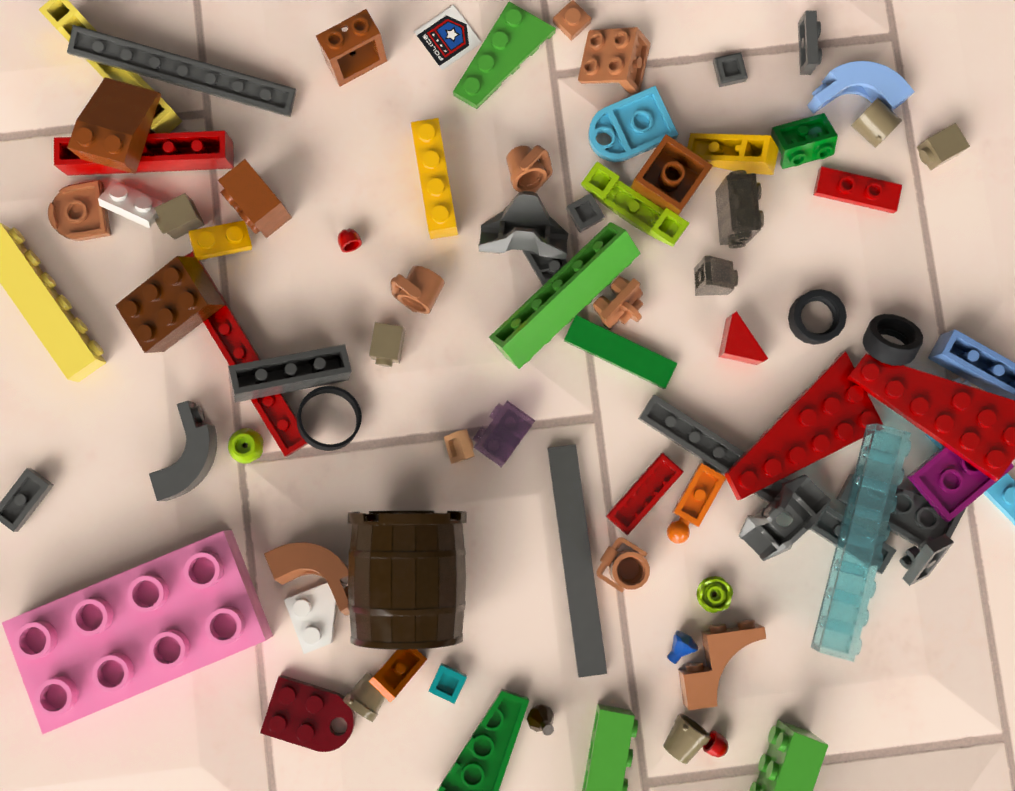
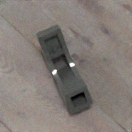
(195, 460)

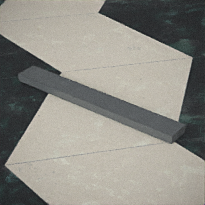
(181, 71)
(577, 561)

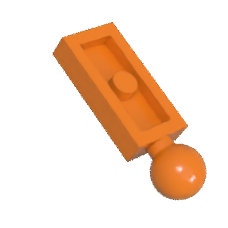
(695, 502)

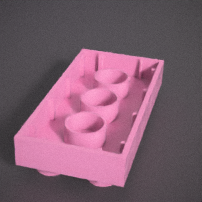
(136, 630)

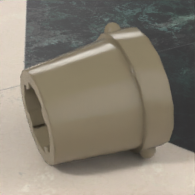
(365, 698)
(685, 739)

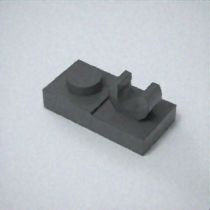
(924, 558)

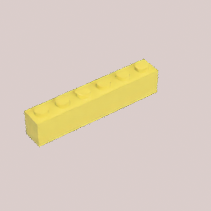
(46, 309)

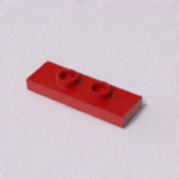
(857, 190)
(644, 493)

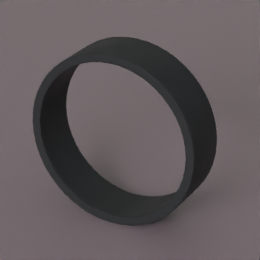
(333, 390)

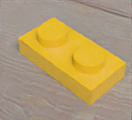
(220, 240)

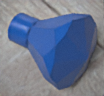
(682, 645)

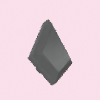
(544, 267)

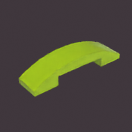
(632, 206)

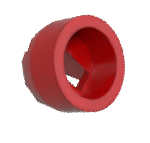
(349, 240)
(717, 745)

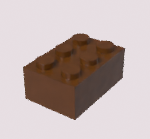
(170, 304)

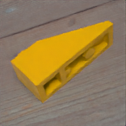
(736, 151)

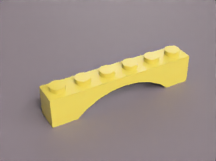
(63, 17)

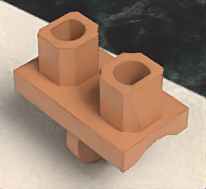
(623, 306)

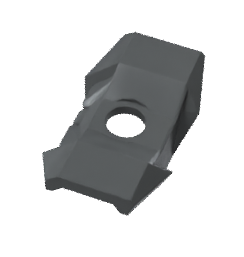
(524, 227)
(798, 497)

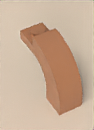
(303, 558)

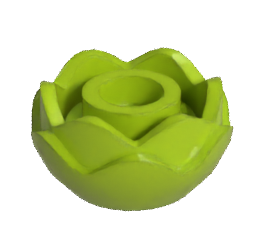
(253, 450)
(721, 600)

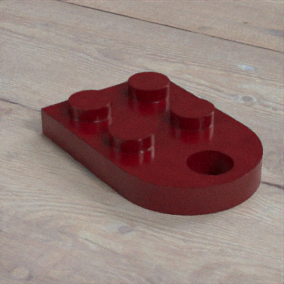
(304, 715)

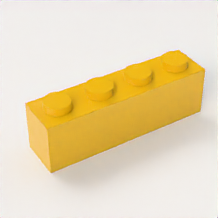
(434, 178)

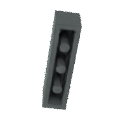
(289, 373)

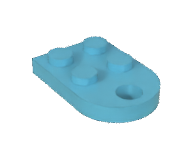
(633, 126)

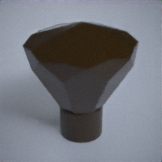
(541, 719)

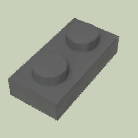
(808, 34)
(23, 499)

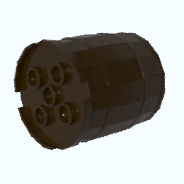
(406, 579)

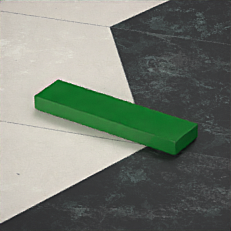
(620, 352)

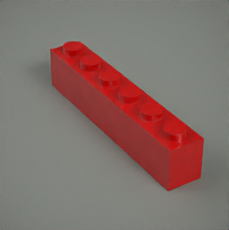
(161, 154)

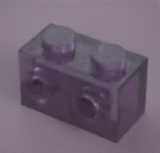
(503, 433)

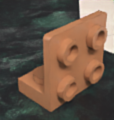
(615, 58)

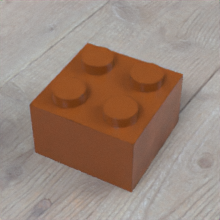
(671, 175)
(253, 199)

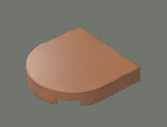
(77, 212)

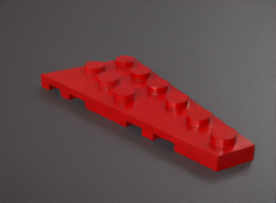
(958, 416)
(813, 426)

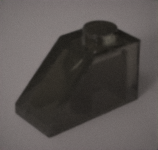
(714, 276)

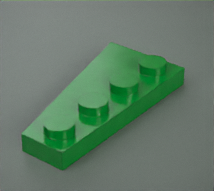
(489, 748)

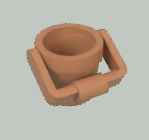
(526, 170)

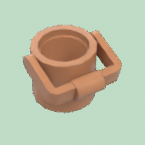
(418, 290)
(626, 567)

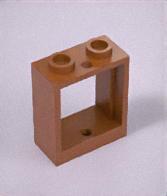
(360, 39)

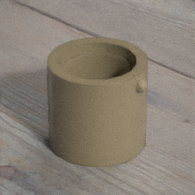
(876, 122)

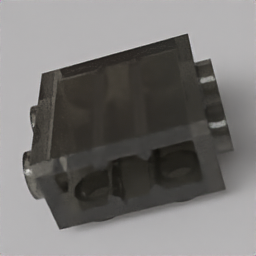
(738, 209)

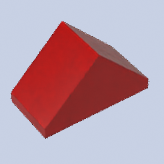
(739, 342)

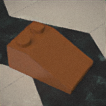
(115, 125)

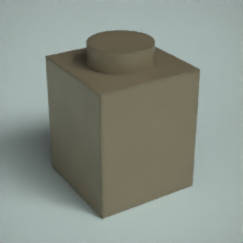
(942, 146)
(178, 216)
(387, 344)

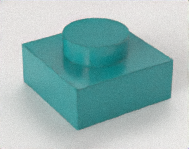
(447, 683)

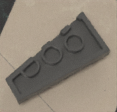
(913, 517)

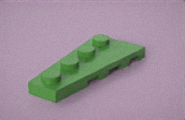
(507, 46)

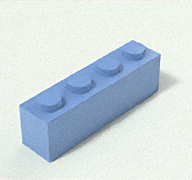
(975, 363)

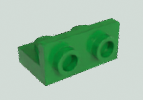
(805, 140)

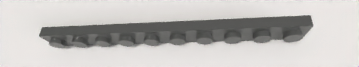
(722, 455)

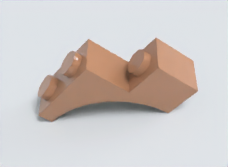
(720, 644)

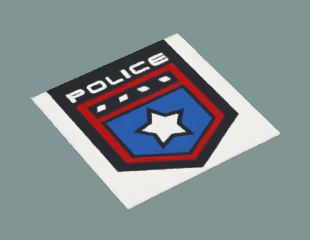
(447, 37)

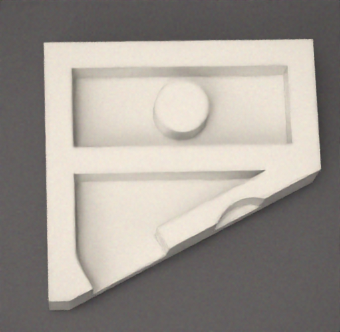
(313, 616)

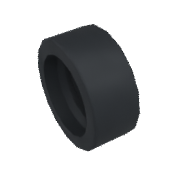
(835, 306)
(890, 352)

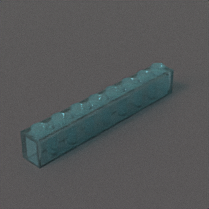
(861, 542)

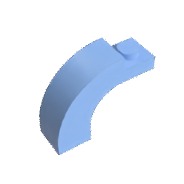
(863, 79)

